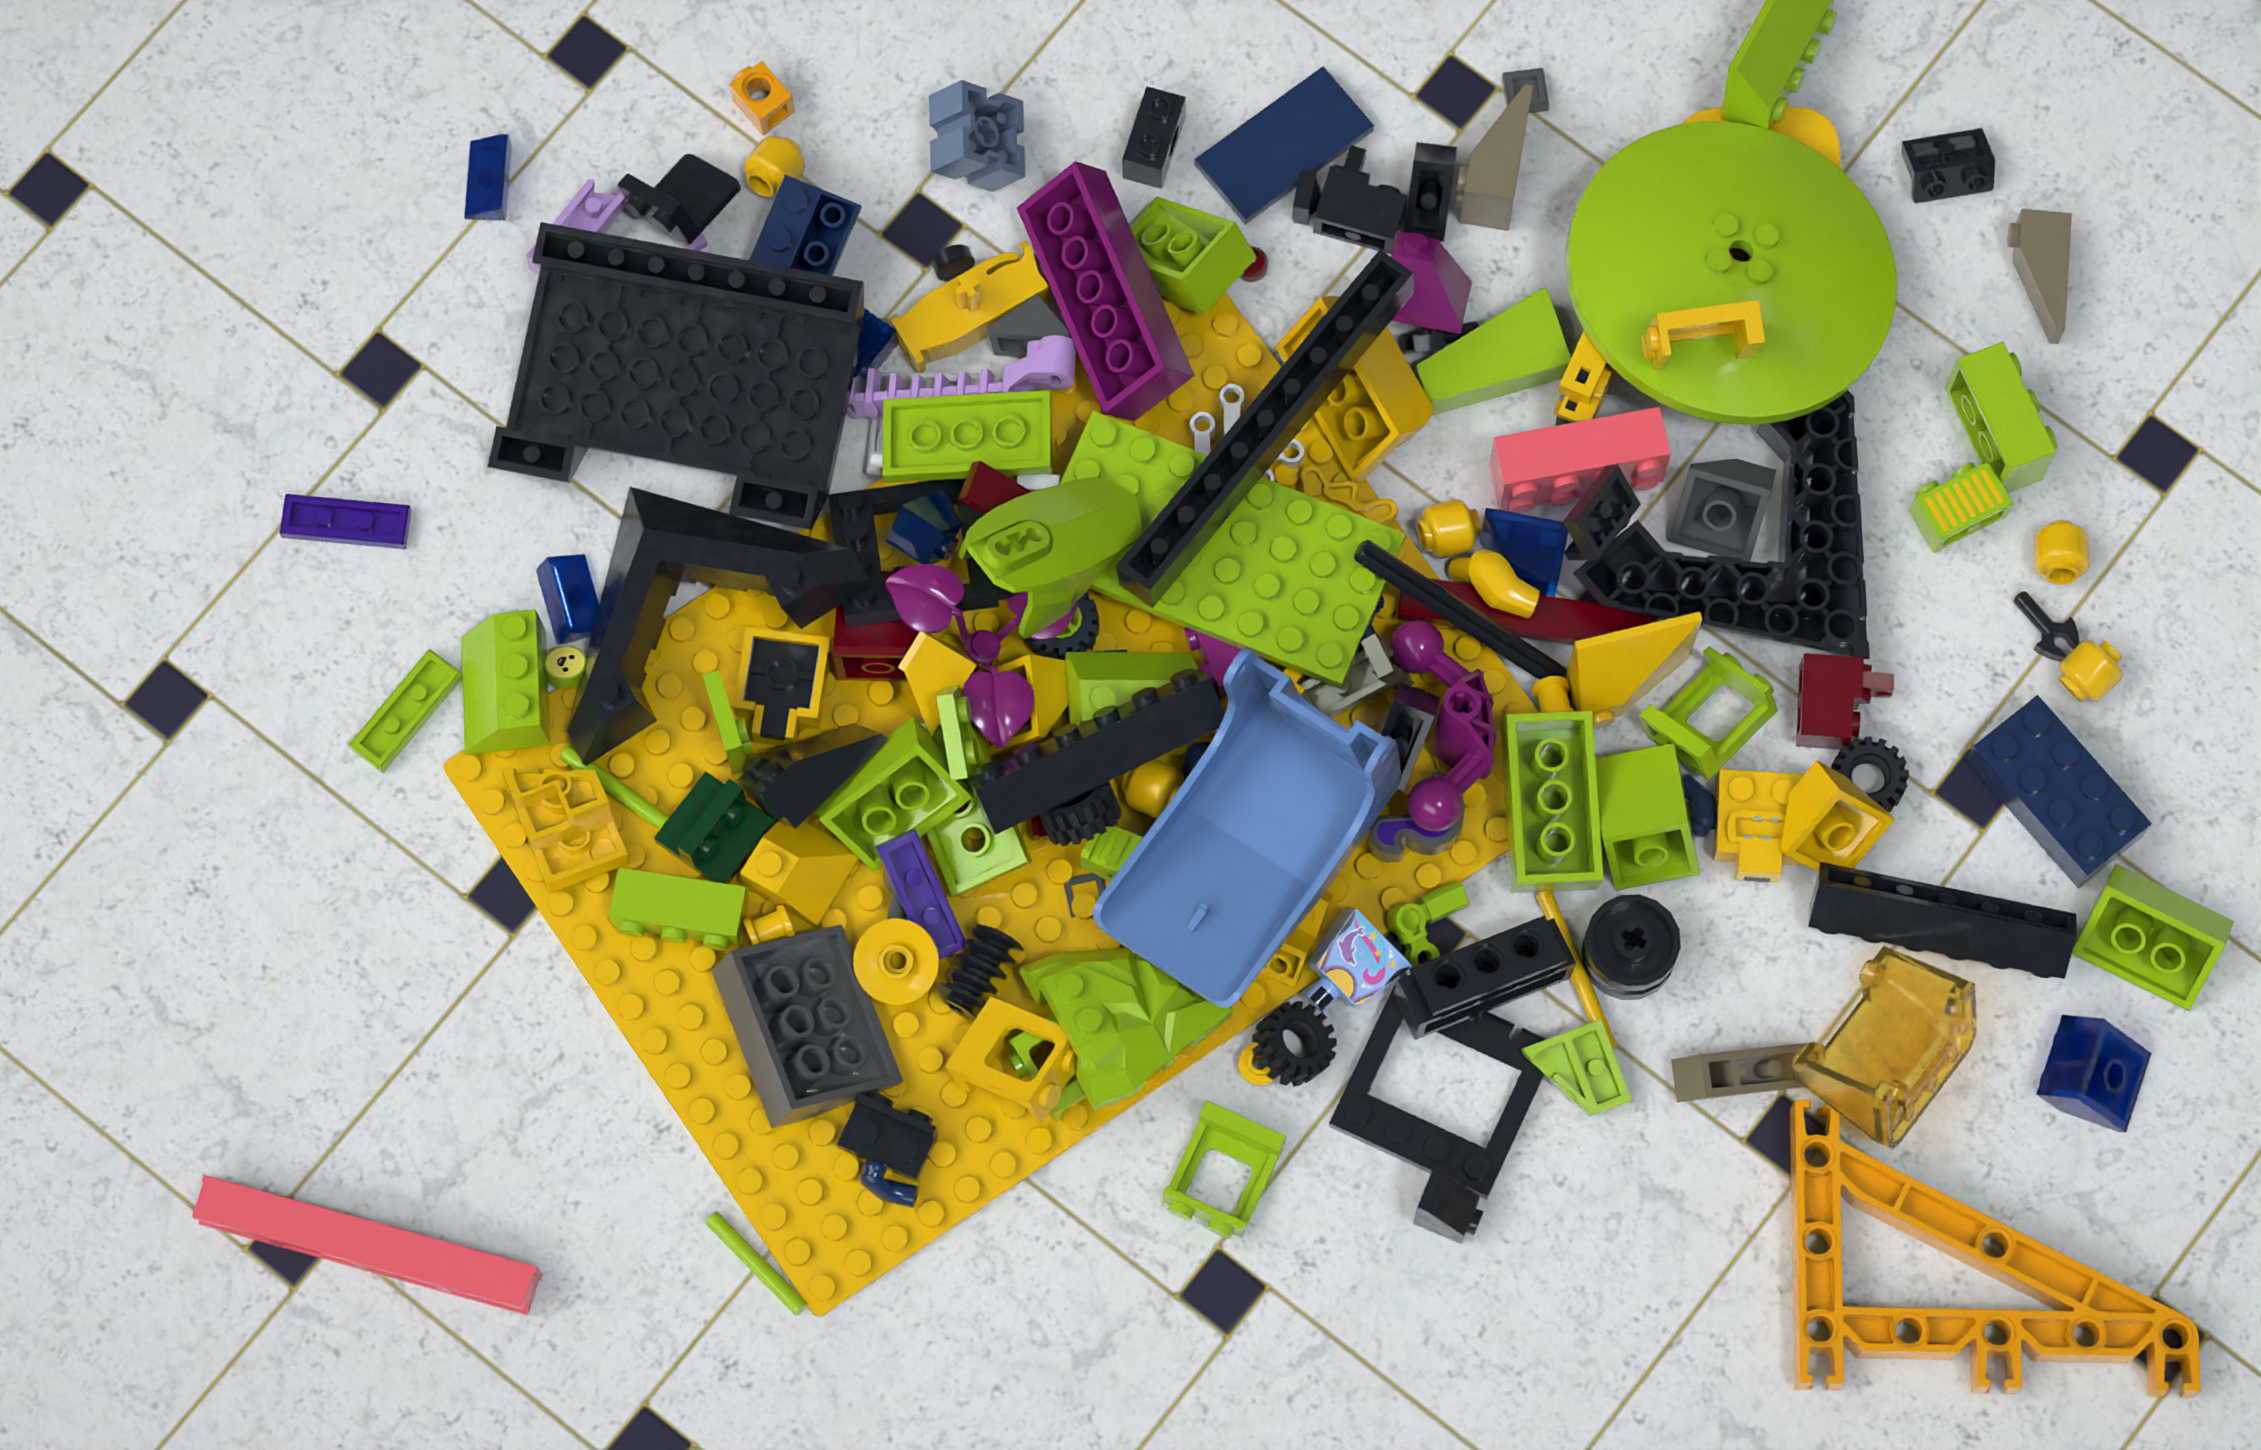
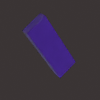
(345, 521)
(921, 890)

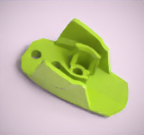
(1067, 541)

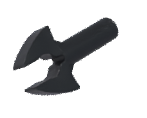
(1429, 339)
(2047, 628)

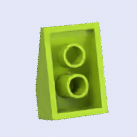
(1190, 253)

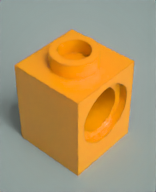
(763, 113)

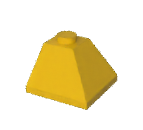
(1050, 692)
(1831, 820)
(799, 870)

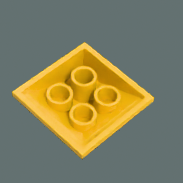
(1621, 667)

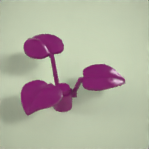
(999, 702)

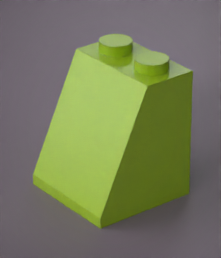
(1645, 817)

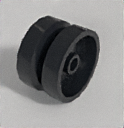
(1635, 922)

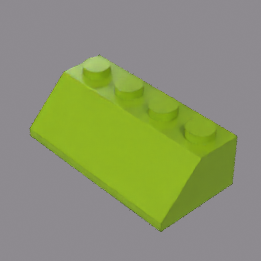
(1773, 59)

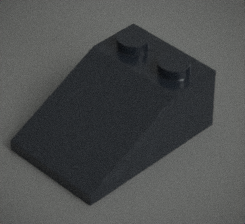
(803, 774)

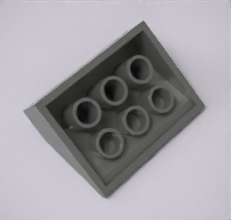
(805, 1024)

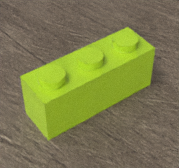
(678, 908)

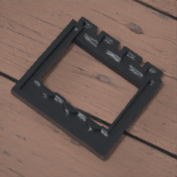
(855, 528)
(1421, 1141)

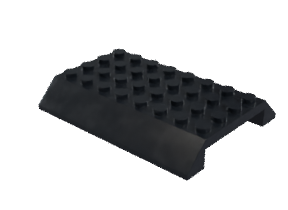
(685, 368)

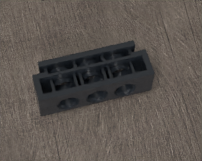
(1471, 992)

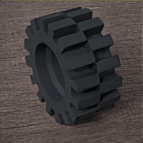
(1882, 757)
(1082, 816)
(1280, 1058)

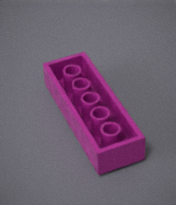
(1105, 291)

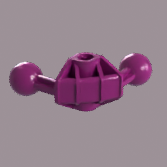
(1463, 730)

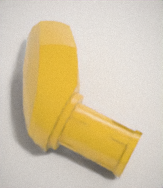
(1495, 582)

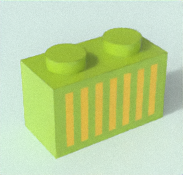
(1960, 505)

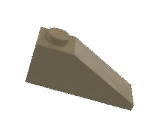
(2042, 264)
(1734, 1073)

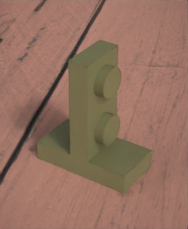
(1369, 675)

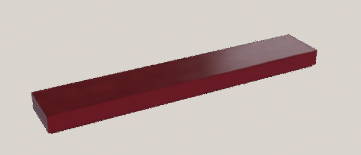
(1552, 620)

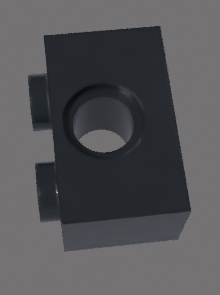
(1154, 137)

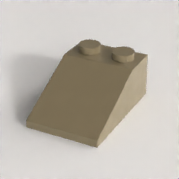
(1489, 183)

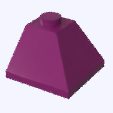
(1439, 284)

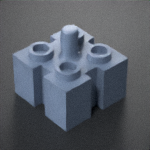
(976, 136)

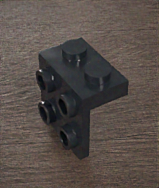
(683, 199)

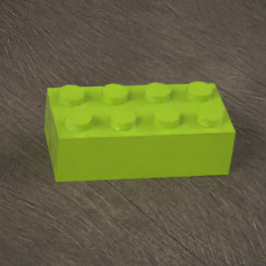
(1552, 802)

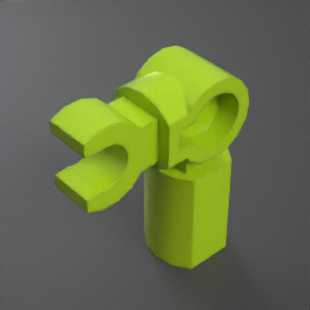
(1409, 919)

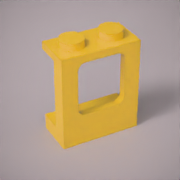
(1739, 319)
(984, 1040)

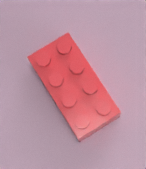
(1565, 459)

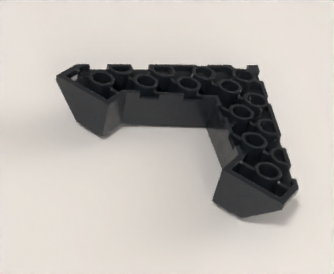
(678, 542)
(1806, 597)

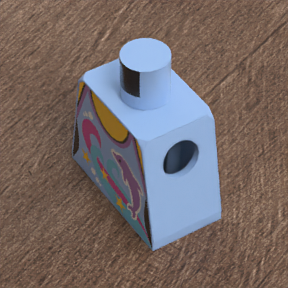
(1353, 962)

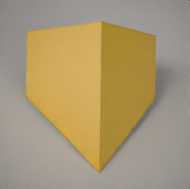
(929, 668)

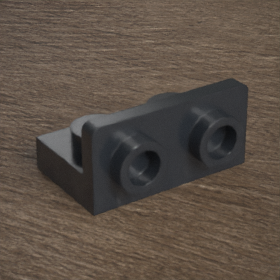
(1949, 165)
(1600, 515)
(889, 1135)

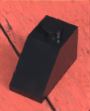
(1430, 190)
(1448, 1207)

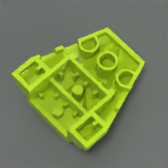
(1120, 1017)

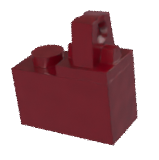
(1829, 693)

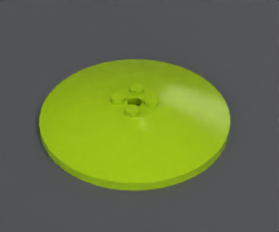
(1659, 241)

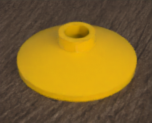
(875, 966)

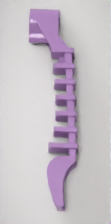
(1046, 367)

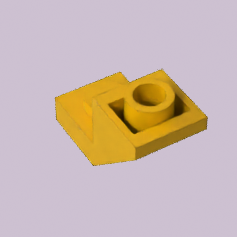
(1292, 956)

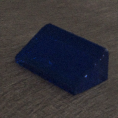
(488, 178)
(568, 596)

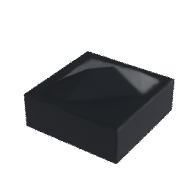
(1306, 197)

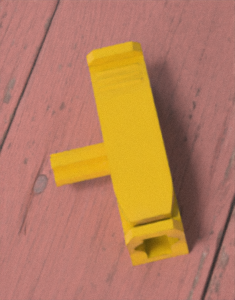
(964, 307)

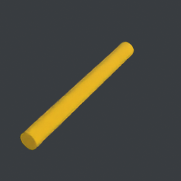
(1579, 976)

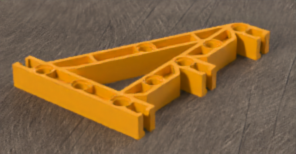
(2116, 1315)

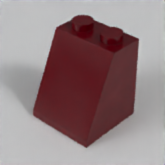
(873, 649)

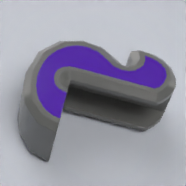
(1393, 832)

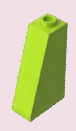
(1499, 357)

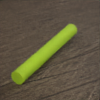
(618, 789)
(756, 1263)

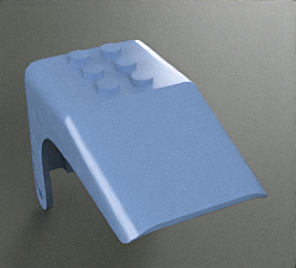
(1249, 836)

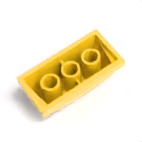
(1373, 405)

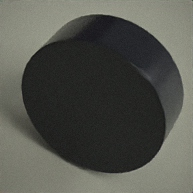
(952, 262)

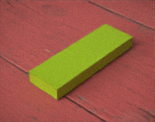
(405, 711)

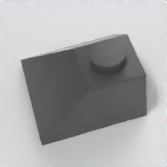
(1723, 507)

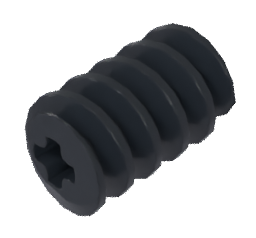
(977, 970)

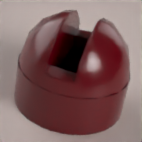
(1257, 268)

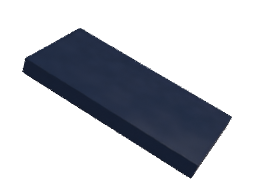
(1294, 133)

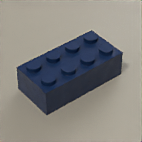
(2058, 791)

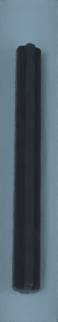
(1457, 611)

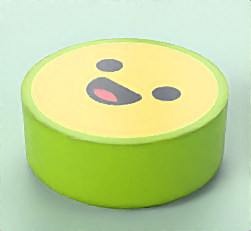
(564, 666)

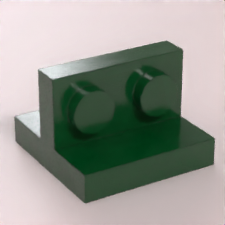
(714, 829)

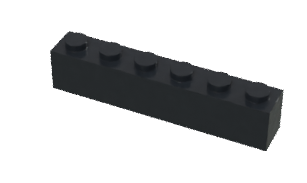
(1096, 750)
(1942, 921)

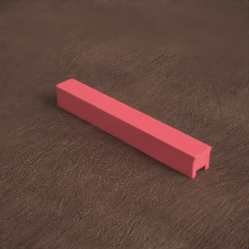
(366, 1245)

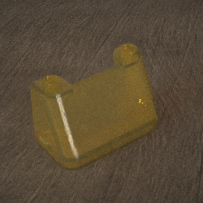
(1892, 1046)

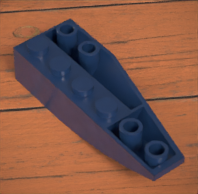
(806, 228)

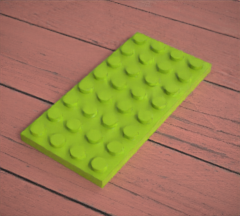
(1272, 572)

